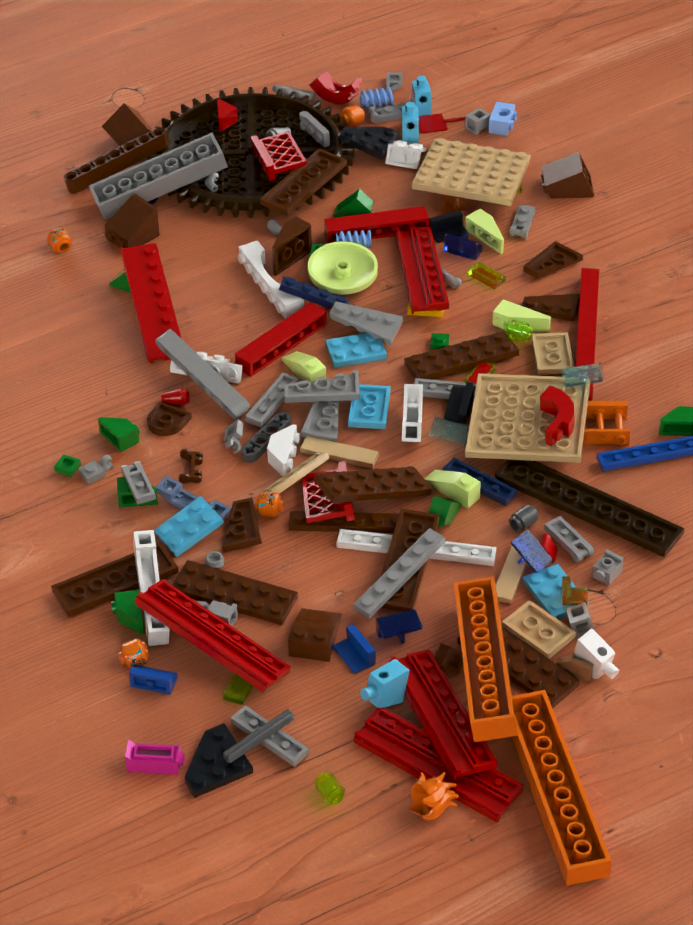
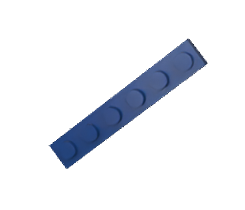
(645, 454)

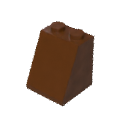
(125, 125)
(567, 178)
(133, 223)

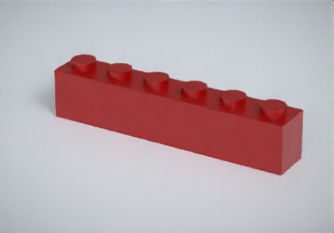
(380, 224)
(281, 339)

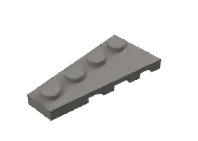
(374, 322)
(333, 389)
(322, 421)

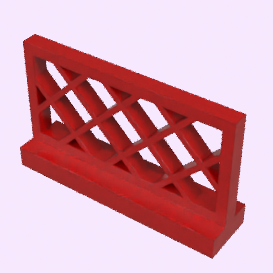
(266, 158)
(346, 508)

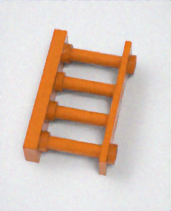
(607, 410)

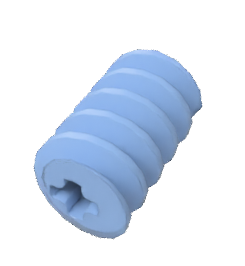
(377, 97)
(362, 239)

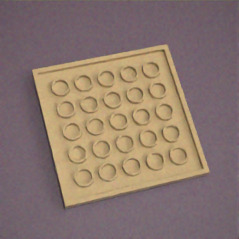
(471, 171)
(510, 424)

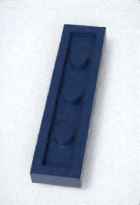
(309, 293)
(490, 486)

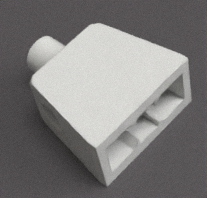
(596, 651)

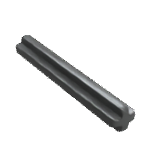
(258, 736)

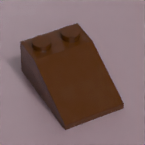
(291, 244)
(314, 634)

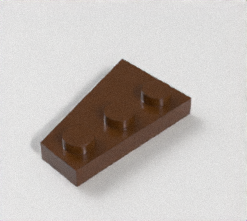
(552, 259)
(556, 306)
(243, 526)

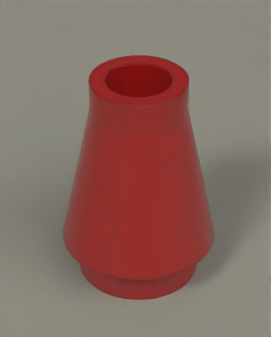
(176, 397)

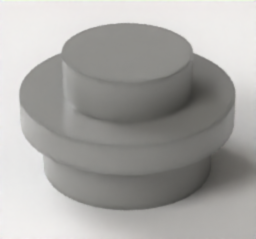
(215, 560)

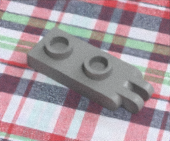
(299, 92)

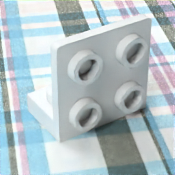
(404, 155)

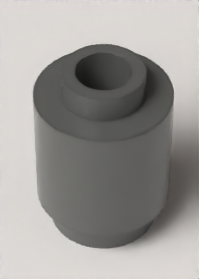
(523, 518)

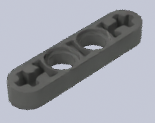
(282, 419)

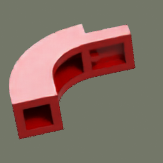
(334, 92)
(562, 408)

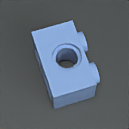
(502, 118)

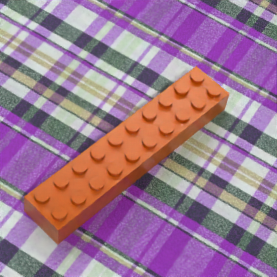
(484, 660)
(558, 791)

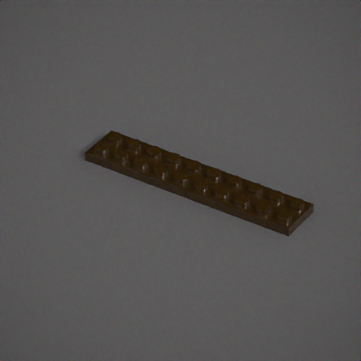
(591, 505)

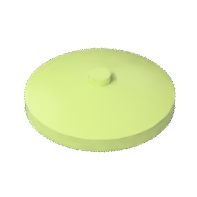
(342, 268)

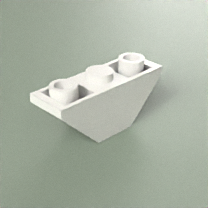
(282, 449)

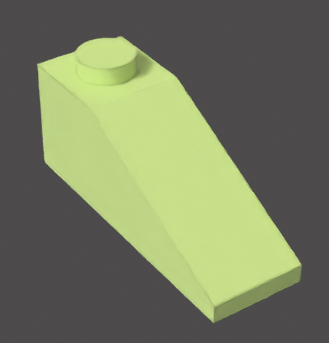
(485, 229)
(509, 311)
(304, 366)
(456, 486)

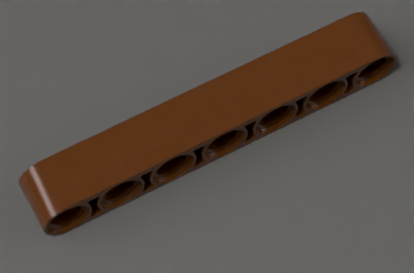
(116, 160)

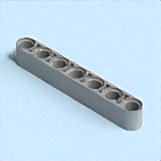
(202, 374)

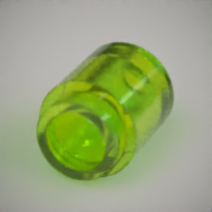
(519, 330)
(329, 788)

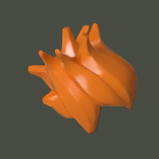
(432, 797)

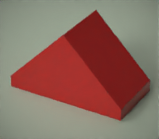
(226, 115)

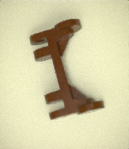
(194, 458)

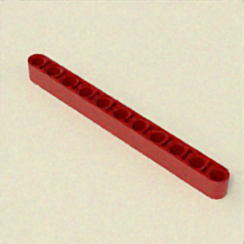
(587, 319)

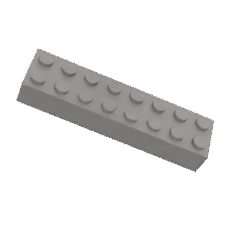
(159, 174)

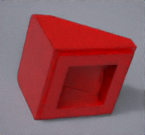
(549, 546)

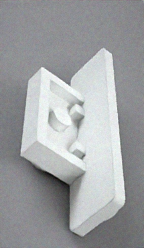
(222, 366)

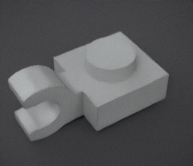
(232, 435)
(94, 471)

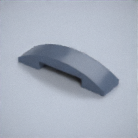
(172, 492)

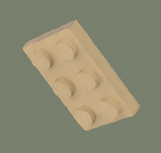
(552, 353)
(538, 629)

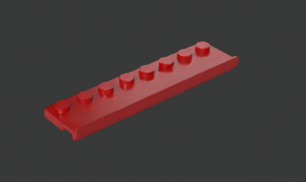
(421, 269)
(149, 296)
(212, 635)
(444, 716)
(413, 752)

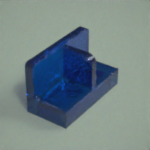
(462, 246)
(531, 551)
(398, 625)

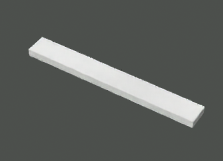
(448, 551)

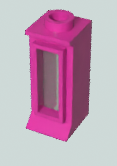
(153, 758)

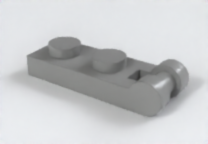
(385, 113)
(314, 128)
(522, 221)
(138, 482)
(569, 539)

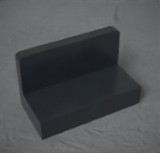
(447, 224)
(459, 403)

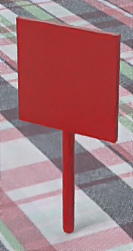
(435, 123)

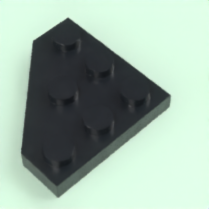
(369, 139)
(208, 765)

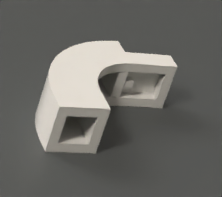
(412, 413)

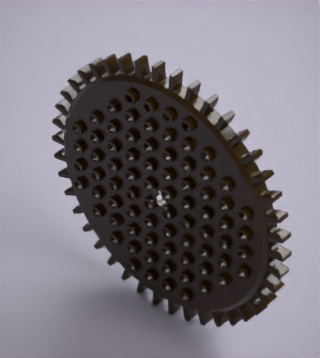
(244, 178)

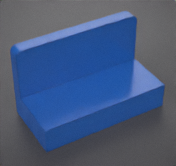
(356, 650)
(152, 679)

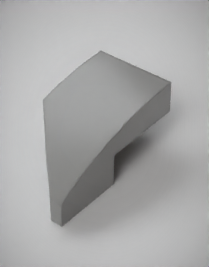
(394, 80)

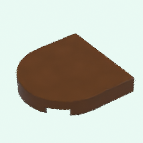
(167, 419)

